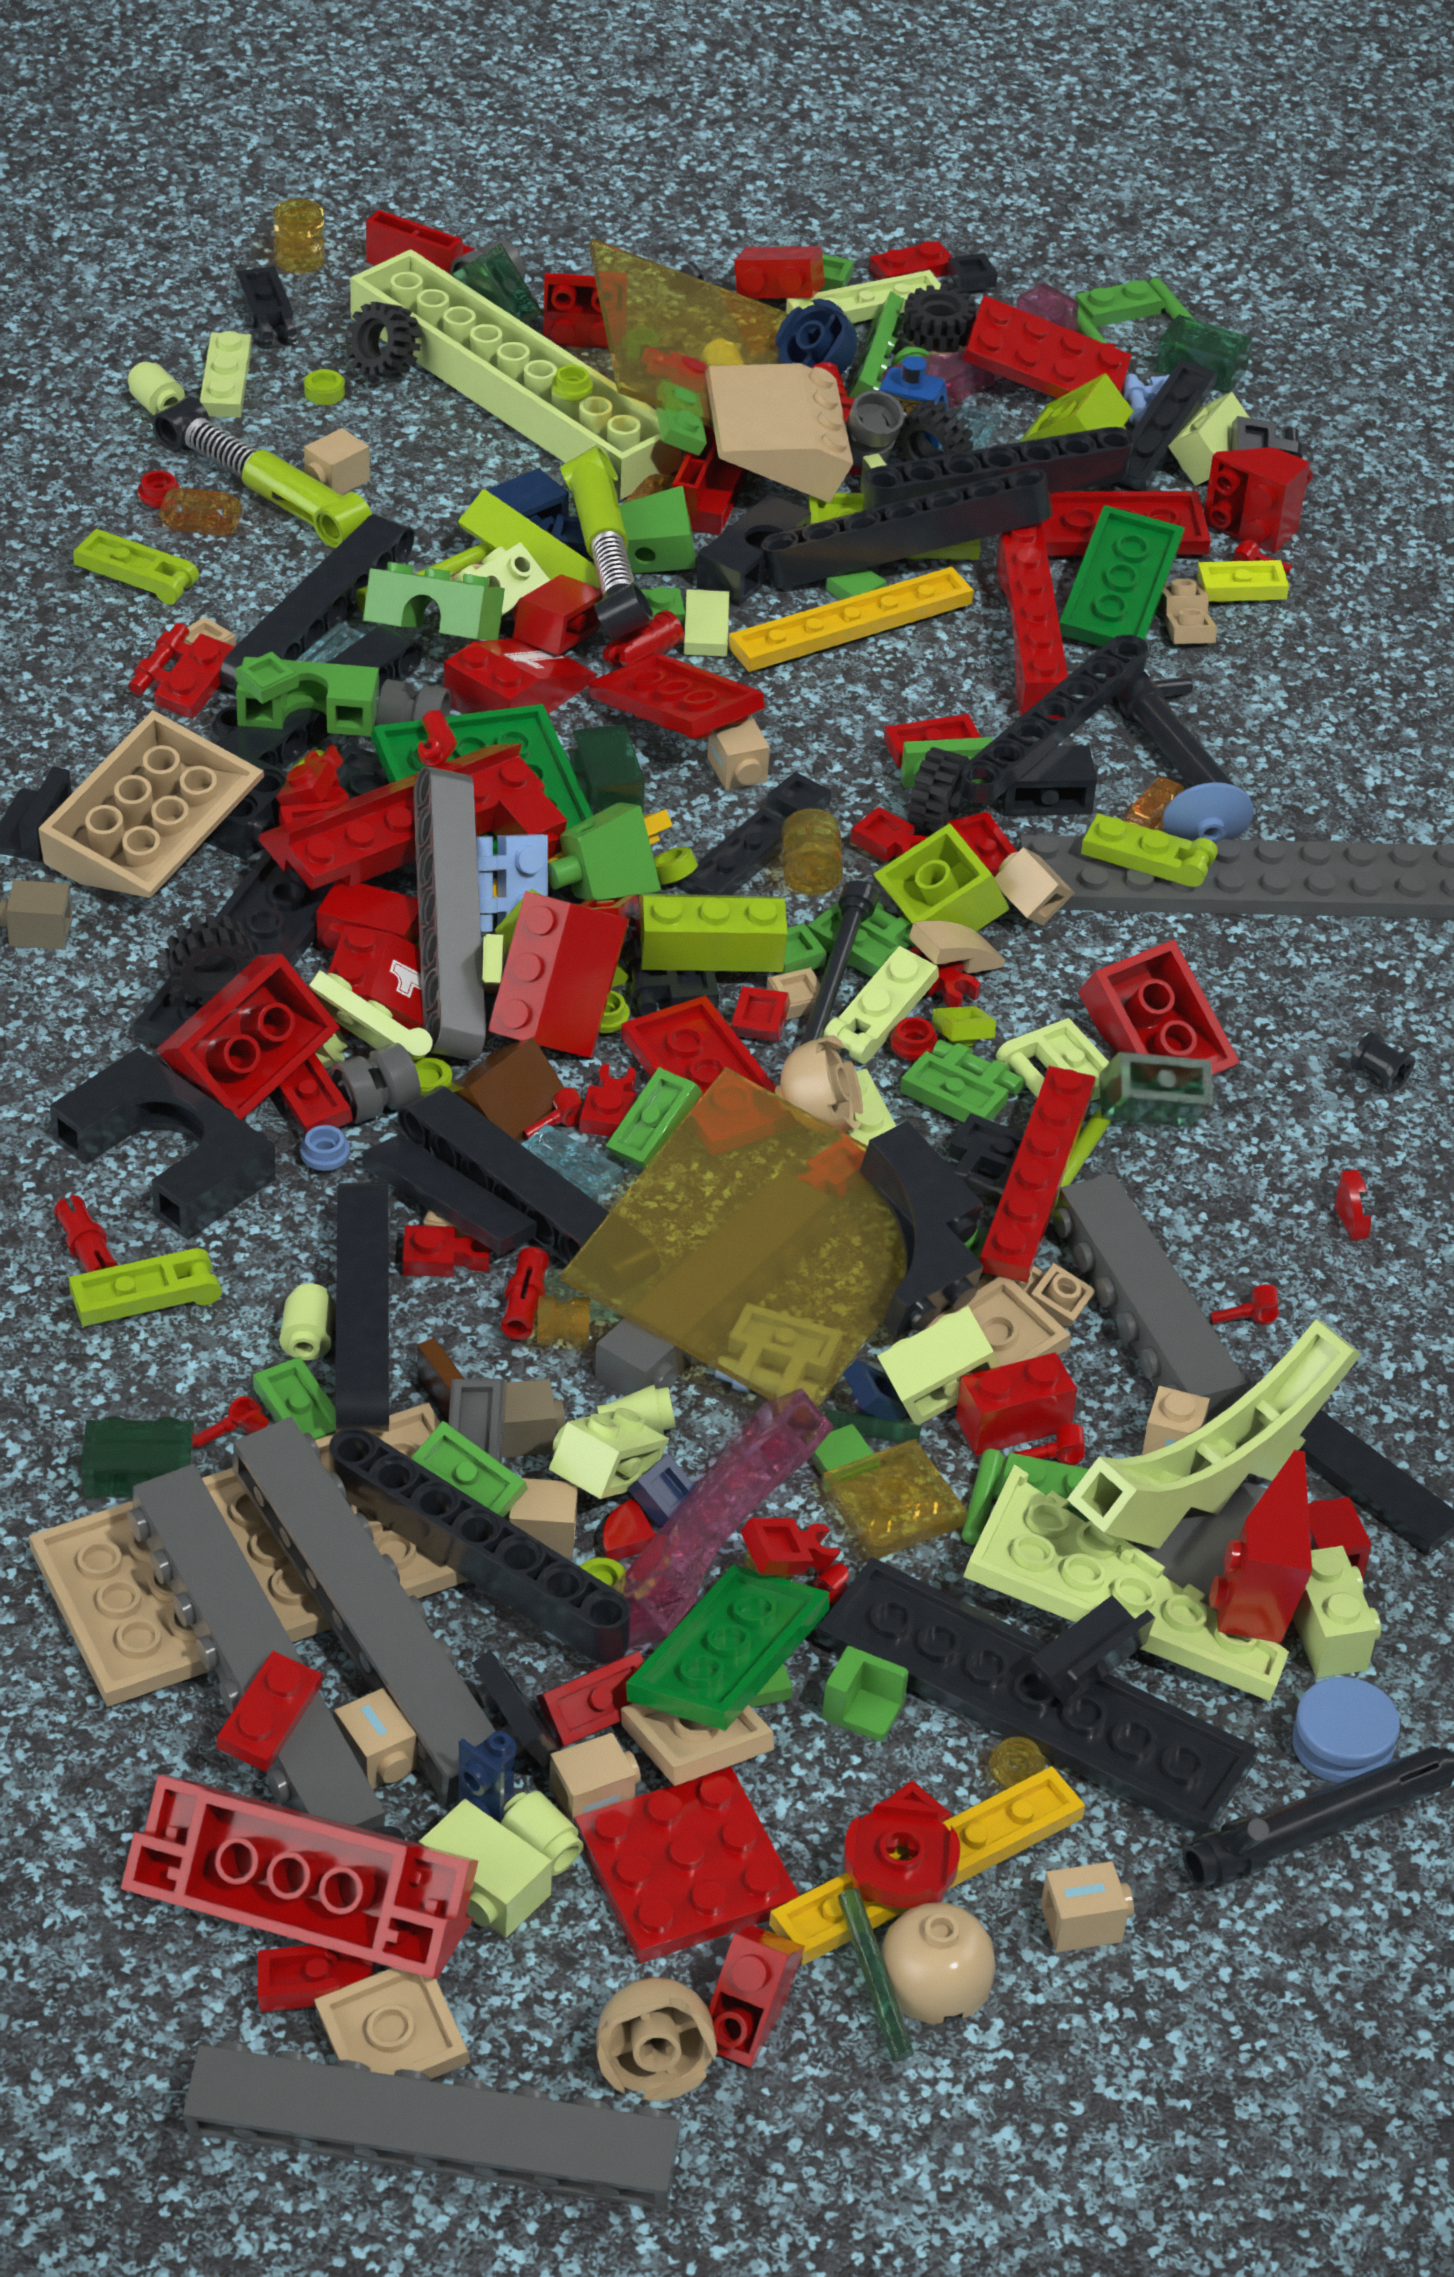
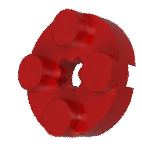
(899, 1881)

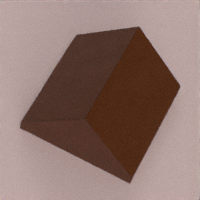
(511, 1087)

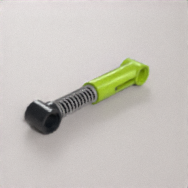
(592, 484)
(325, 509)

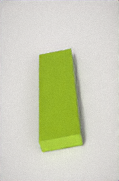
(501, 525)

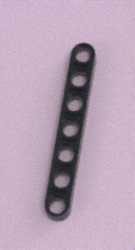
(1049, 730)

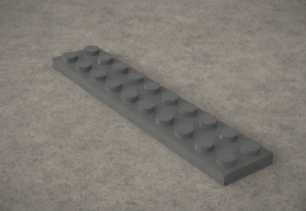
(1268, 879)

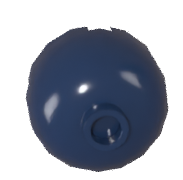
(817, 336)

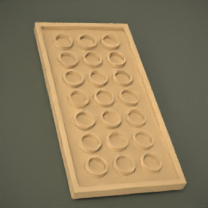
(128, 1618)

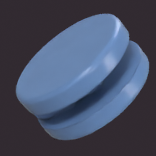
(1345, 1728)

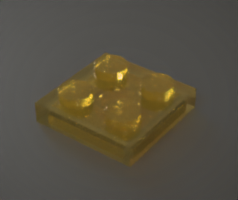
(893, 1499)

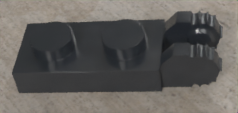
(266, 303)

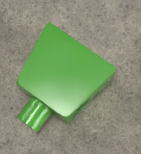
(659, 532)
(606, 856)

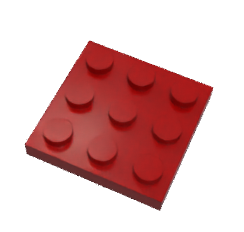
(685, 1864)

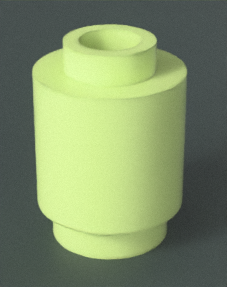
(154, 387)
(308, 1322)
(544, 1828)

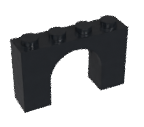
(146, 1096)

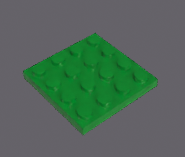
(529, 725)

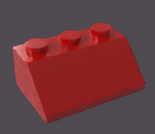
(558, 974)
(250, 1035)

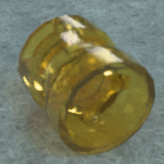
(563, 1321)

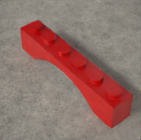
(1038, 644)

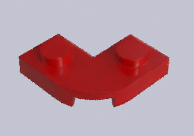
(303, 1973)

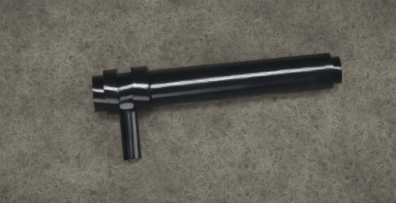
(1144, 704)
(1249, 1844)

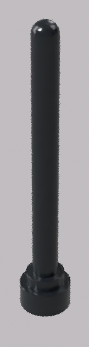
(856, 905)

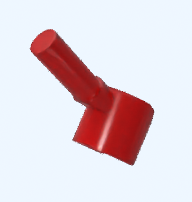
(1250, 551)
(567, 1112)
(1262, 1307)
(243, 1414)
(1067, 1449)
(833, 1581)

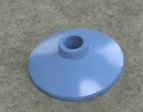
(1209, 812)

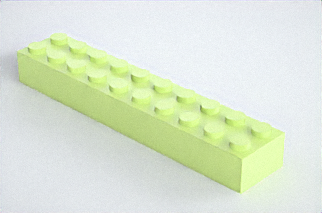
(512, 371)

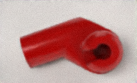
(440, 741)

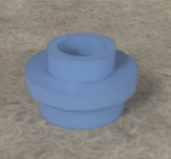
(325, 1148)

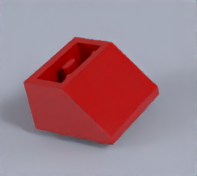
(573, 311)
(1256, 495)

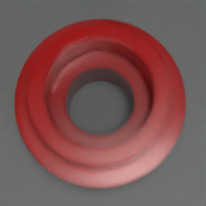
(155, 486)
(913, 1038)

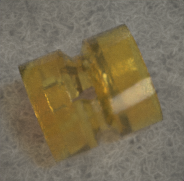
(298, 236)
(812, 852)

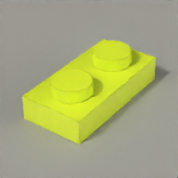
(1243, 580)

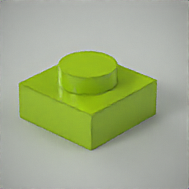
(963, 1024)

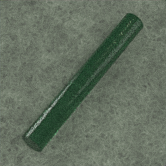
(874, 1426)
(875, 1975)

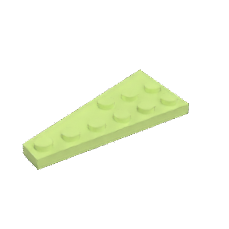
(1070, 1567)

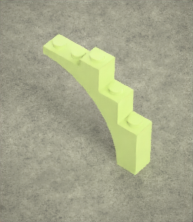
(1152, 1492)

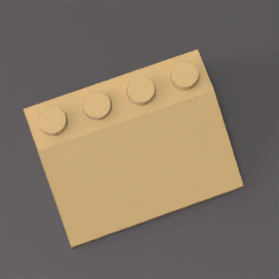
(781, 424)
(145, 808)

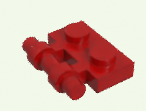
(192, 678)

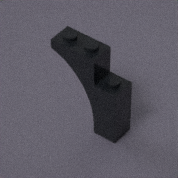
(934, 1220)

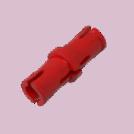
(85, 1237)
(529, 1274)

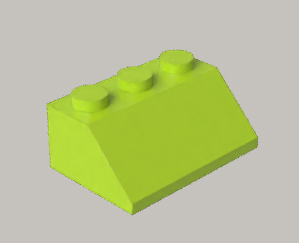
(712, 932)

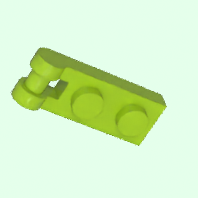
(136, 565)
(1149, 850)
(144, 1286)

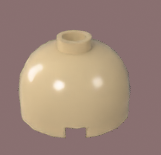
(822, 1084)
(939, 1962)
(655, 2039)

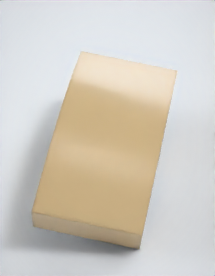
(1186, 613)
(952, 942)
(1055, 1291)

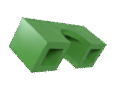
(465, 607)
(340, 691)

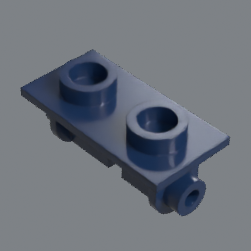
(486, 1773)

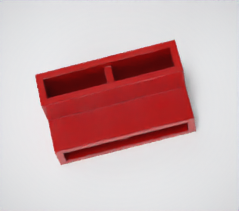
(393, 235)
(709, 487)

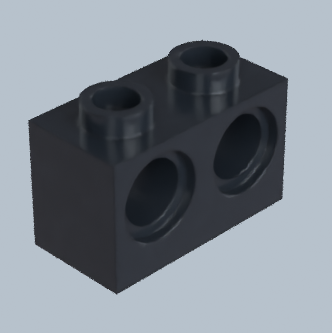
(252, 816)

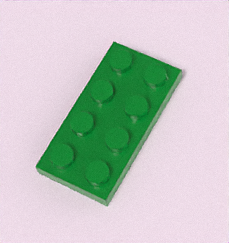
(1121, 577)
(728, 1647)

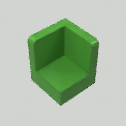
(865, 1694)

